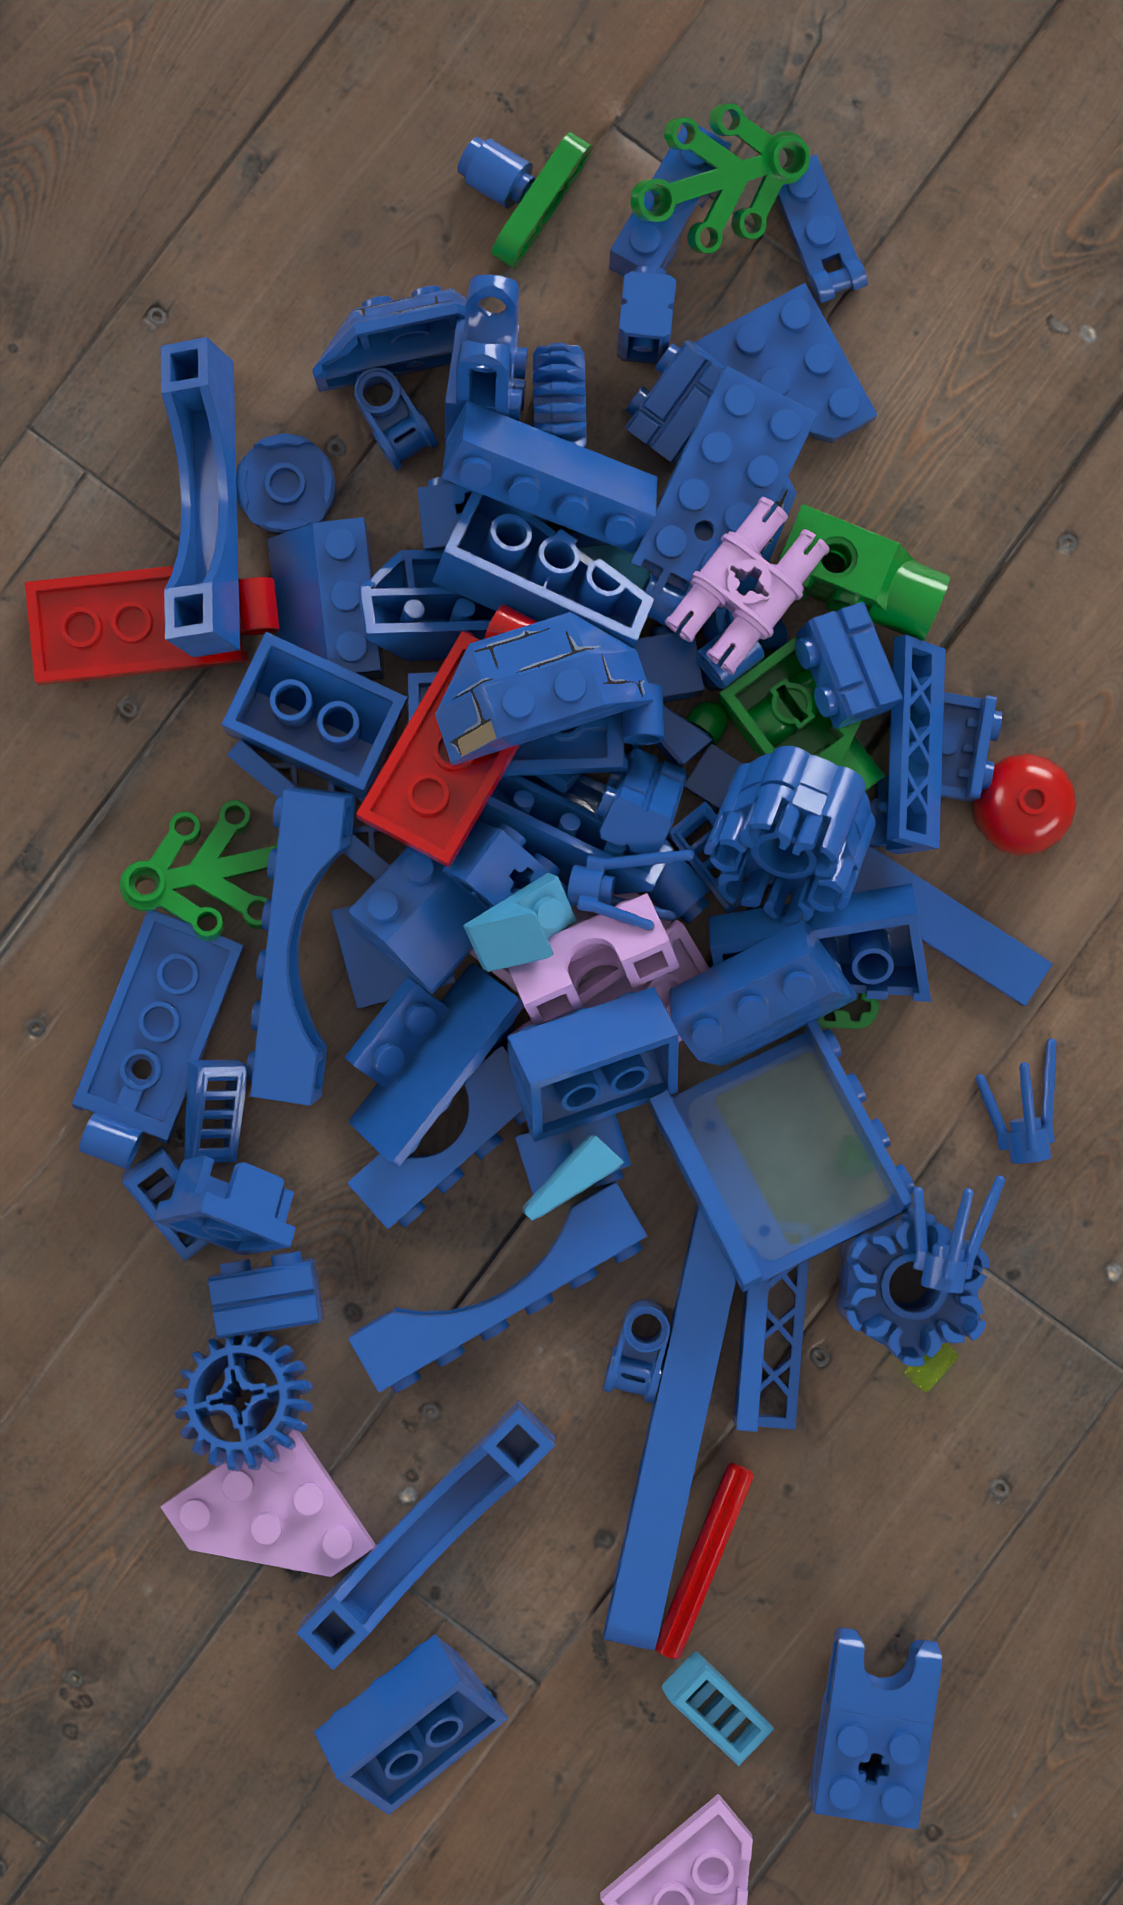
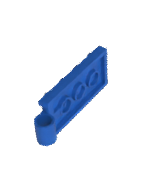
(730, 461)
(584, 748)
(157, 1015)

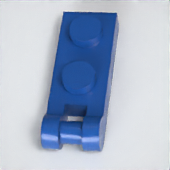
(820, 234)

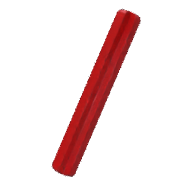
(704, 1561)

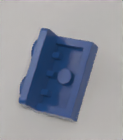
(967, 731)

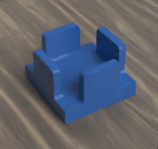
(236, 1215)

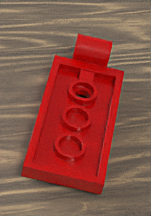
(117, 625)
(418, 790)

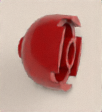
(1025, 805)

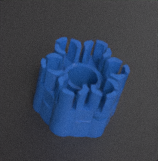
(792, 827)
(911, 1327)

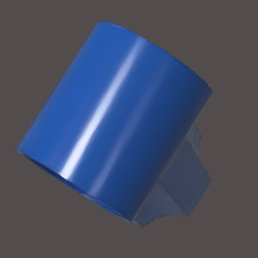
(716, 678)

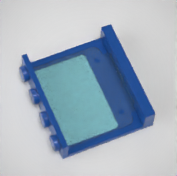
(783, 1156)

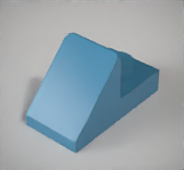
(520, 925)

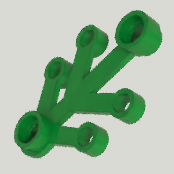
(728, 176)
(205, 872)

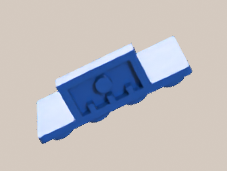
(424, 1055)

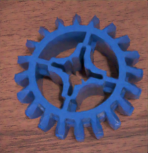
(560, 391)
(248, 1422)

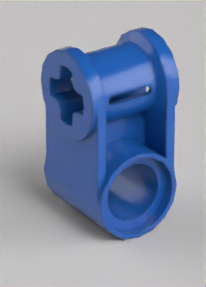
(396, 425)
(638, 1360)

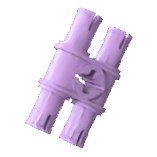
(741, 558)

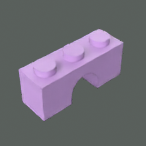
(551, 984)

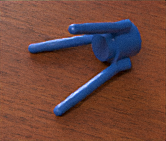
(594, 890)
(1030, 1135)
(951, 1264)

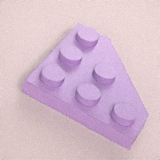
(272, 1516)
(694, 1865)

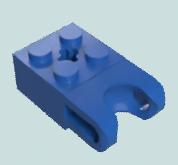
(486, 353)
(875, 1717)

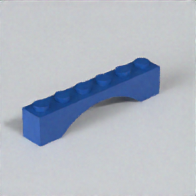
(204, 580)
(289, 1049)
(409, 1339)
(424, 1533)

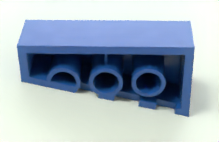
(521, 562)
(870, 941)

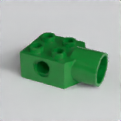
(873, 571)
(778, 708)

